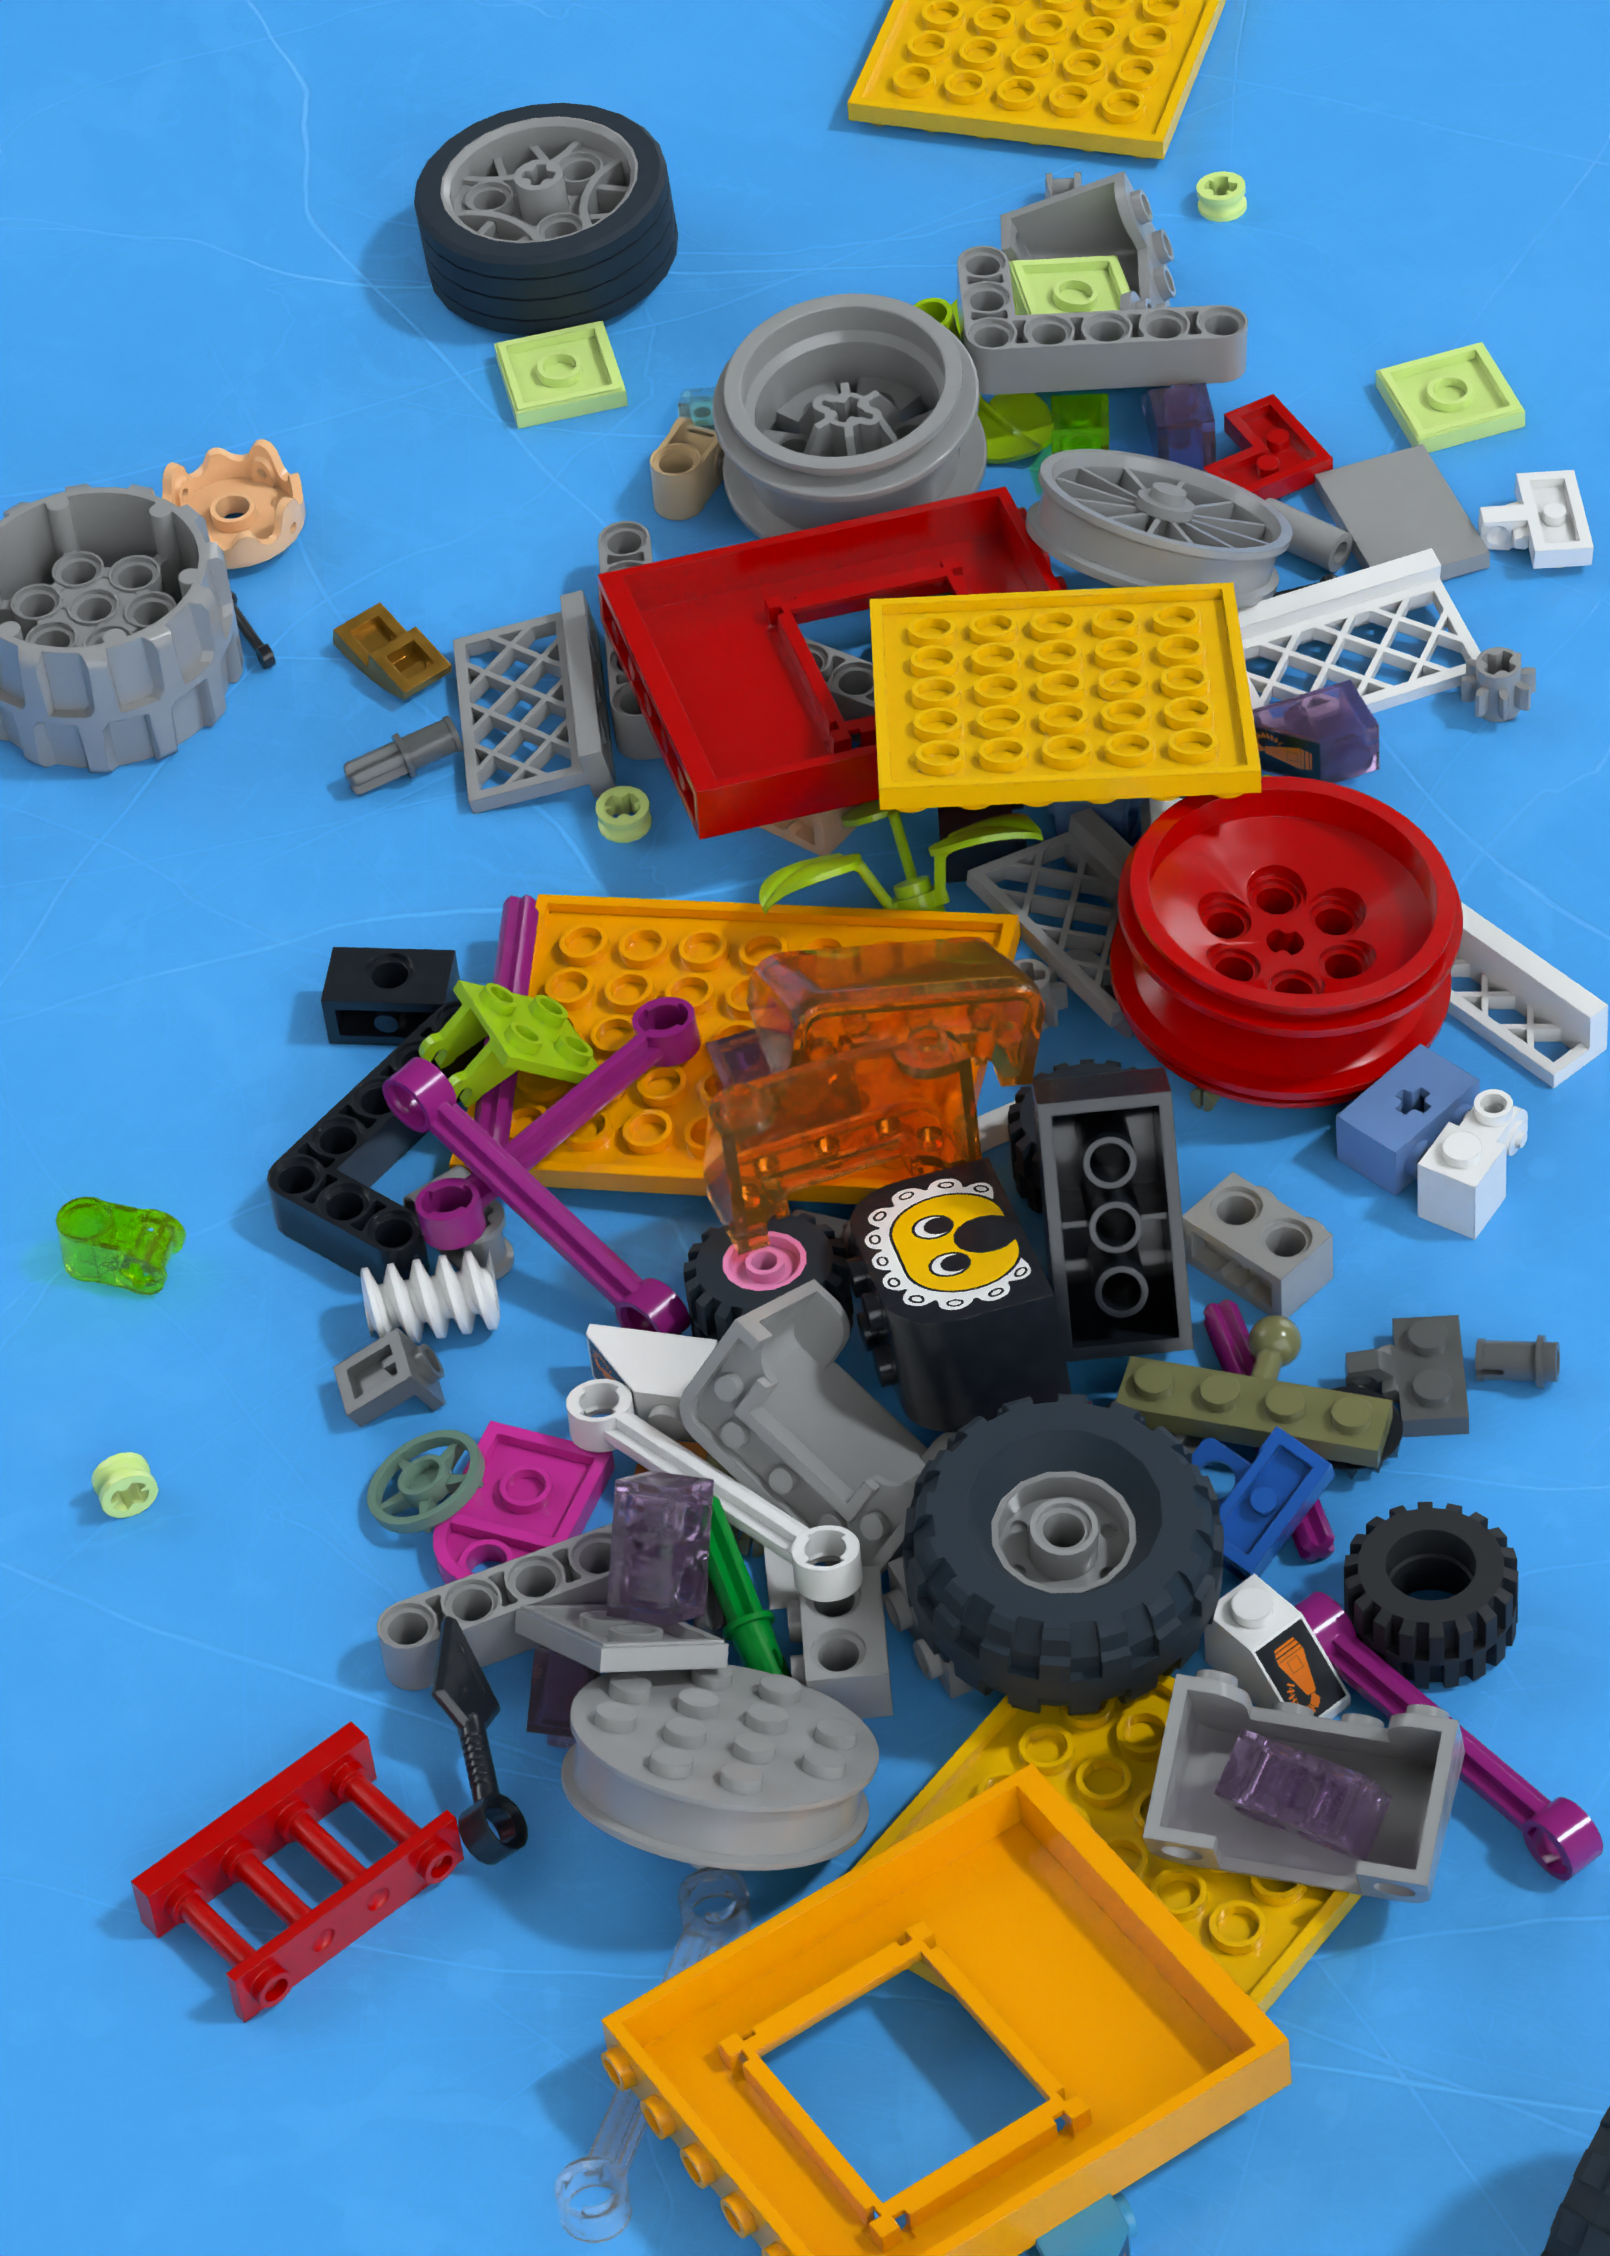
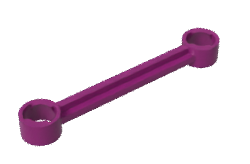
(664, 1036)
(427, 1101)
(1555, 1832)

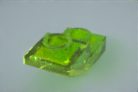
(1080, 422)

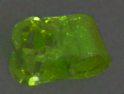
(114, 1246)

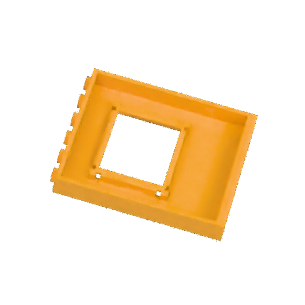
(1050, 1955)

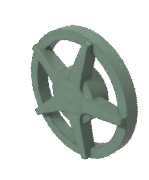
(426, 1482)

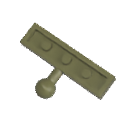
(1249, 1407)

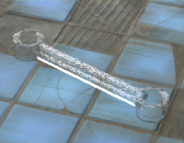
(624, 2122)

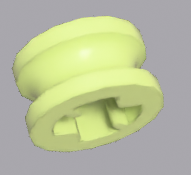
(1221, 196)
(622, 801)
(124, 1485)

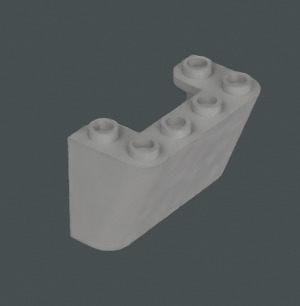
(1097, 221)
(1411, 1760)

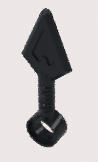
(472, 1706)

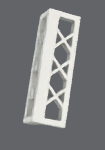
(1525, 982)

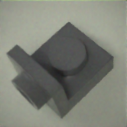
(387, 1376)

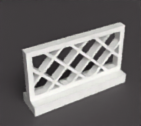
(1337, 606)

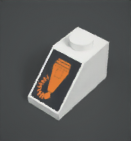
(652, 1367)
(1272, 1651)

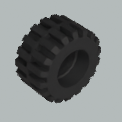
(1433, 1552)

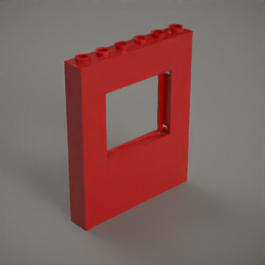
(731, 678)

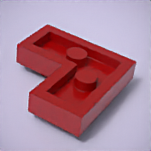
(1275, 452)

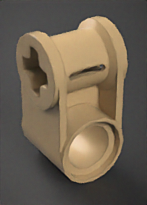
(685, 470)

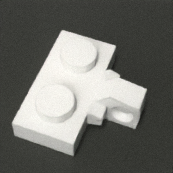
(1544, 519)

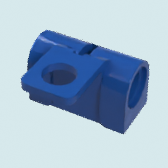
(1266, 1497)

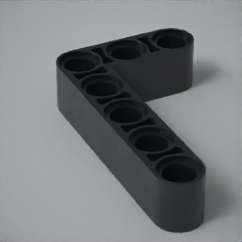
(326, 1177)

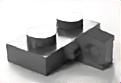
(1419, 1373)

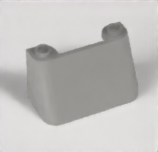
(802, 1427)

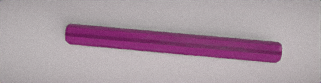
(513, 972)

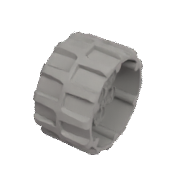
(111, 627)

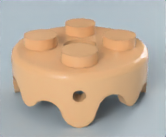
(246, 485)

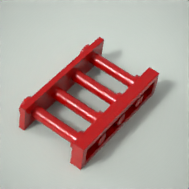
(261, 1825)

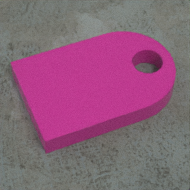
(531, 1498)

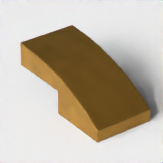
(389, 654)

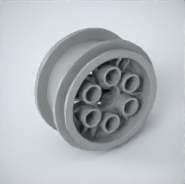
(872, 410)

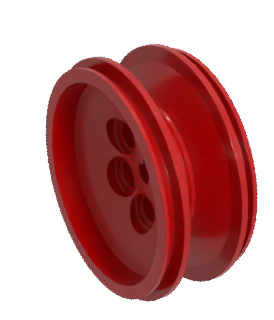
(1285, 942)

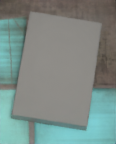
(1402, 508)
(617, 1643)

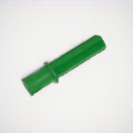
(747, 1623)

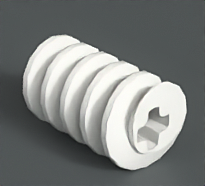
(432, 1298)

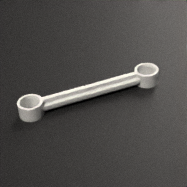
(741, 1506)

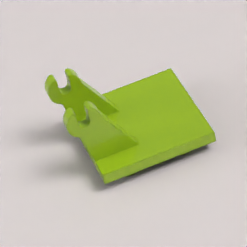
(523, 1036)

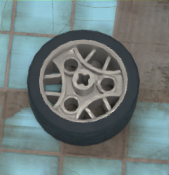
(546, 218)

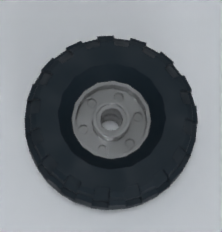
(1063, 1554)

